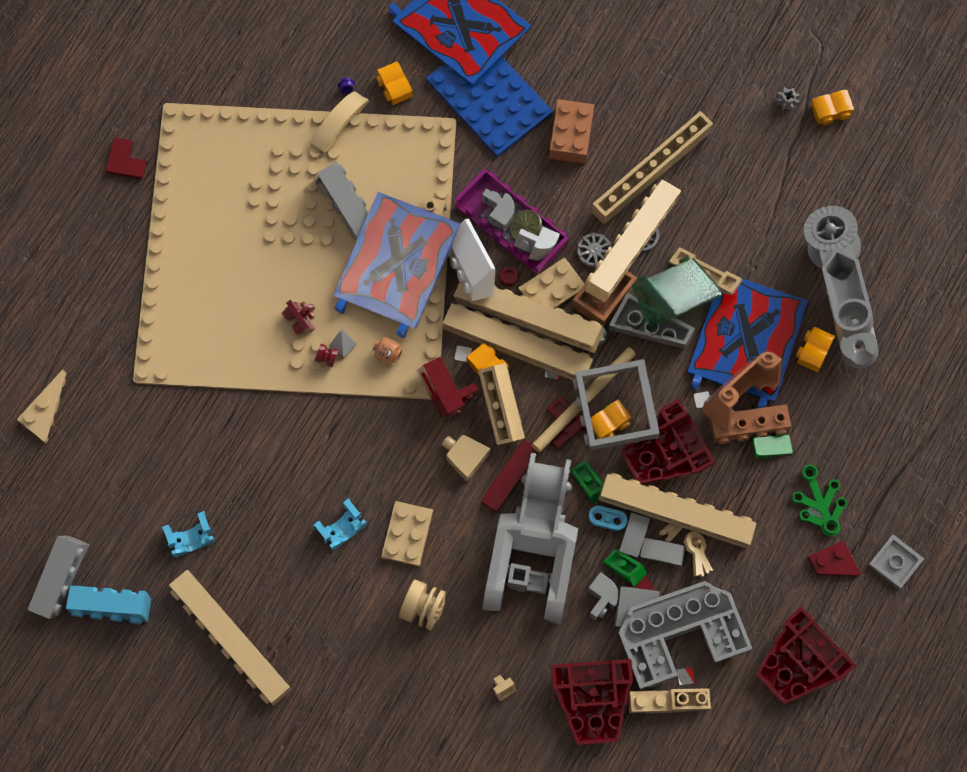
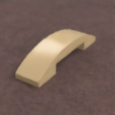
(337, 120)
(726, 281)

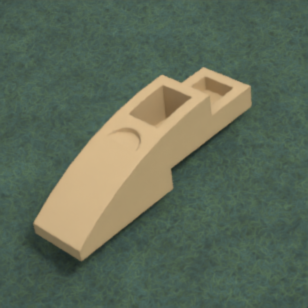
(669, 701)

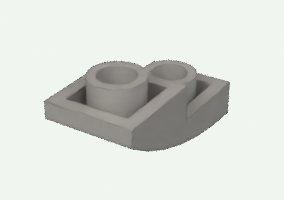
(634, 534)
(662, 551)

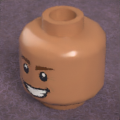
(387, 350)

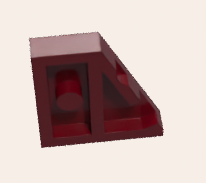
(834, 561)

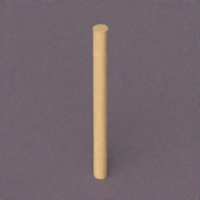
(570, 413)

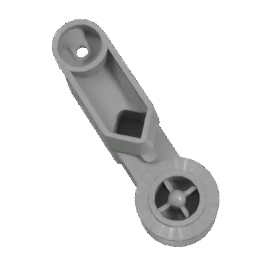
(835, 249)
(537, 530)

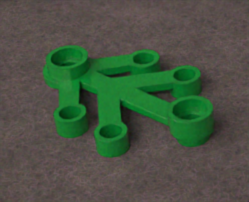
(820, 504)

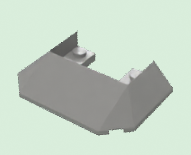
(676, 614)

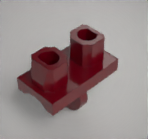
(294, 310)

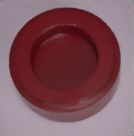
(508, 276)

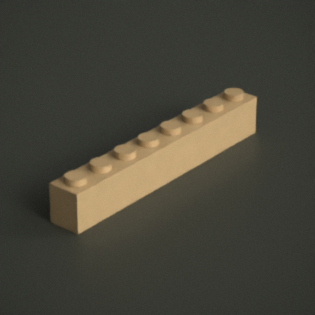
(652, 167)
(632, 241)
(536, 317)
(516, 343)
(677, 511)
(230, 637)

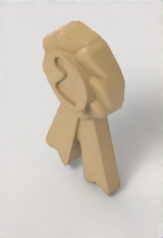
(696, 546)

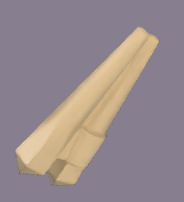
(671, 530)

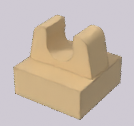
(503, 687)

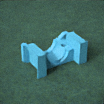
(342, 528)
(190, 539)

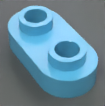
(608, 517)

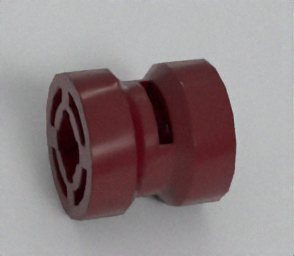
(326, 355)

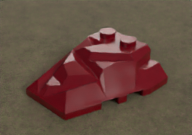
(672, 455)
(802, 659)
(593, 697)

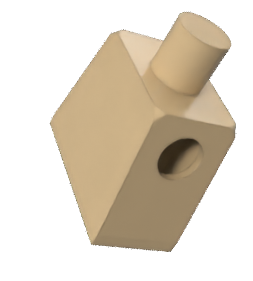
(465, 455)

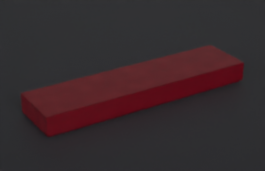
(509, 477)

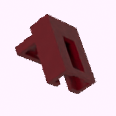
(442, 388)

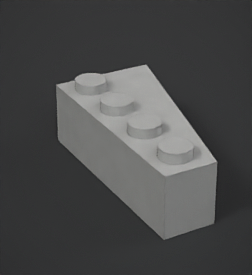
(343, 197)
(632, 321)
(57, 576)

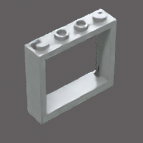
(585, 419)

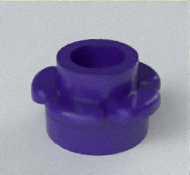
(346, 85)

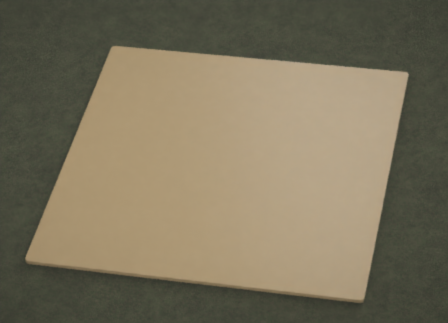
(249, 230)

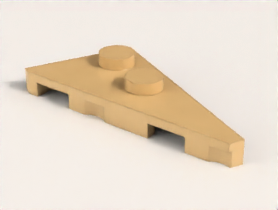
(40, 414)

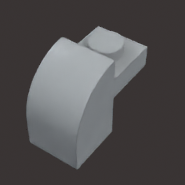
(503, 209)
(539, 245)
(524, 579)
(607, 593)

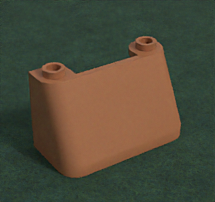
(759, 373)

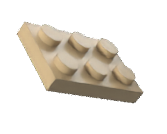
(553, 285)
(407, 534)

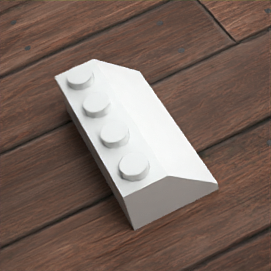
(472, 263)

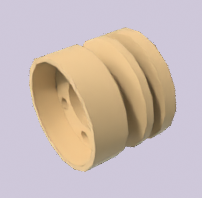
(422, 604)

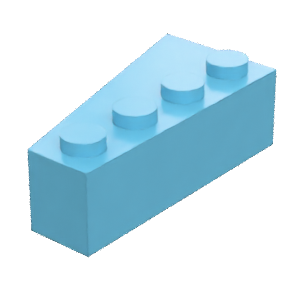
(109, 604)

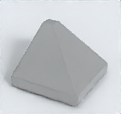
(342, 343)

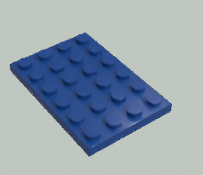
(496, 108)

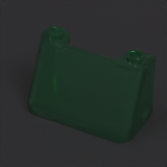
(675, 291)

